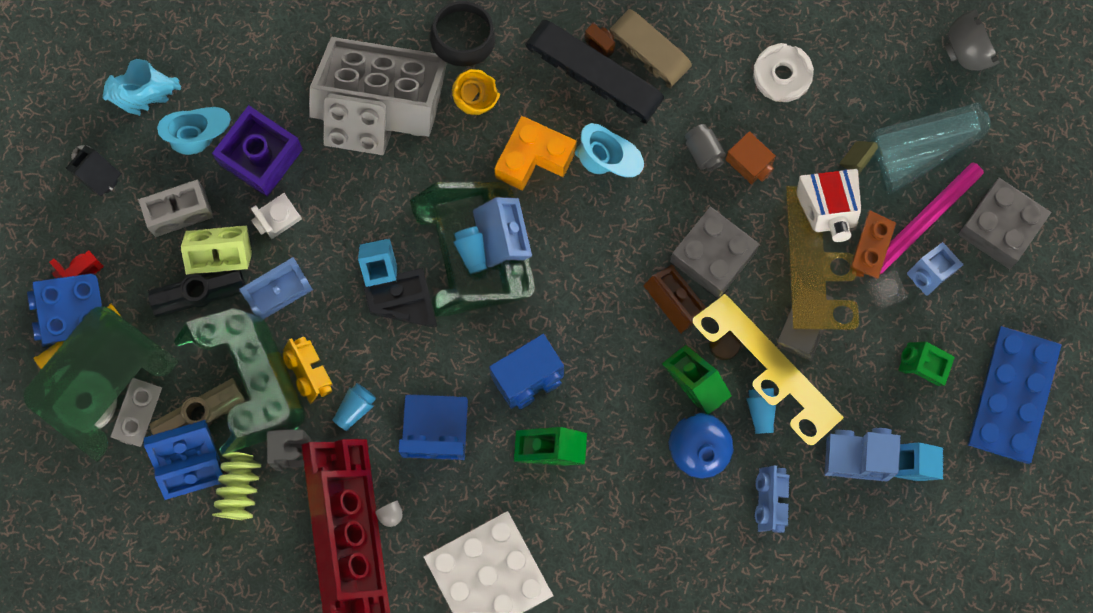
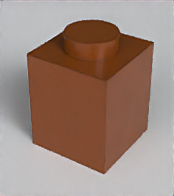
(751, 158)

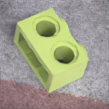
(216, 250)

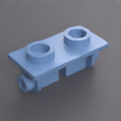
(771, 484)

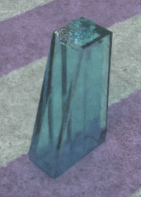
(924, 143)

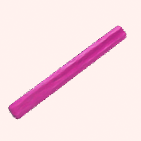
(931, 213)

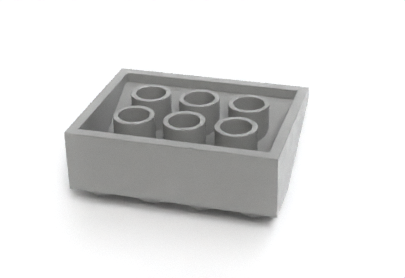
(399, 77)

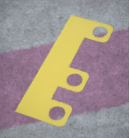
(778, 367)

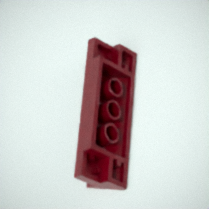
(345, 527)

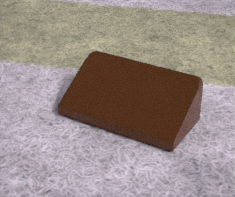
(674, 297)

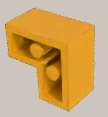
(532, 146)

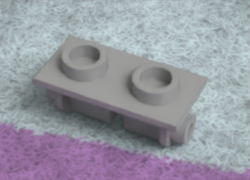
(136, 412)

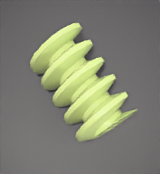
(236, 486)

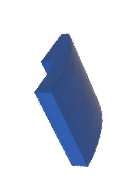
(184, 459)

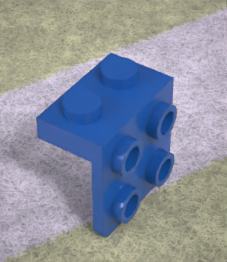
(62, 305)

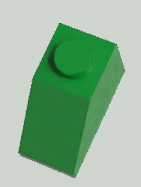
(697, 379)
(550, 446)

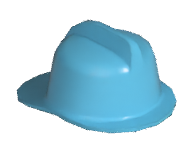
(194, 129)
(605, 152)

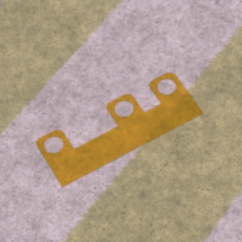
(809, 272)

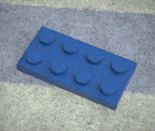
(1014, 395)

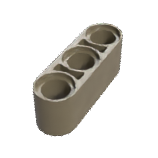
(651, 47)

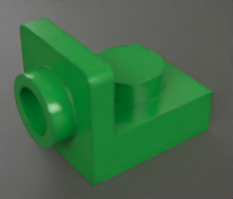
(926, 362)

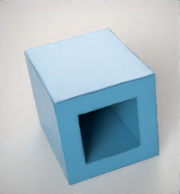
(377, 262)
(920, 462)

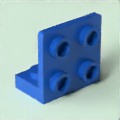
(434, 427)

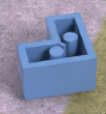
(865, 457)

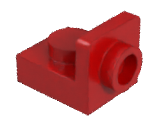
(80, 265)

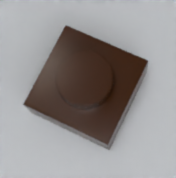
(600, 40)

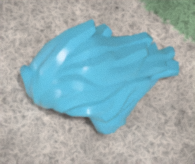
(139, 87)

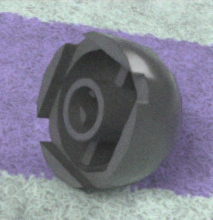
(971, 43)

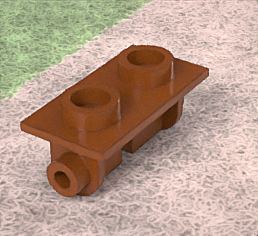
(873, 245)

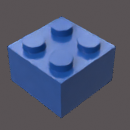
(527, 372)

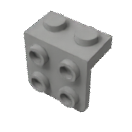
(355, 124)

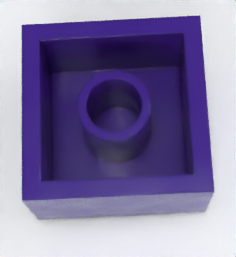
(257, 151)

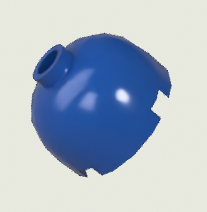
(701, 446)

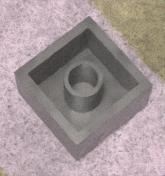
(1004, 223)
(714, 252)

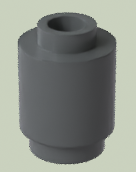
(705, 148)

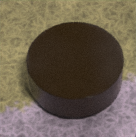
(725, 347)

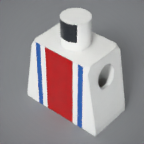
(831, 201)

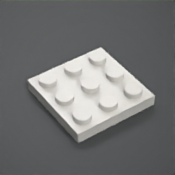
(489, 570)

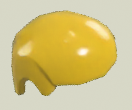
(467, 87)

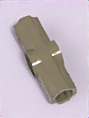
(215, 402)

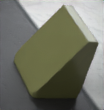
(859, 155)

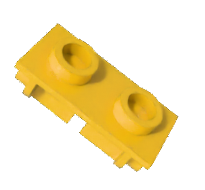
(310, 382)

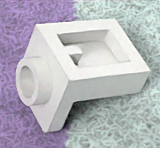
(275, 216)

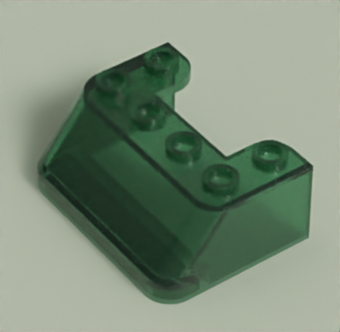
(272, 394)

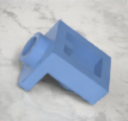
(934, 268)

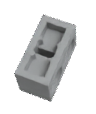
(175, 208)

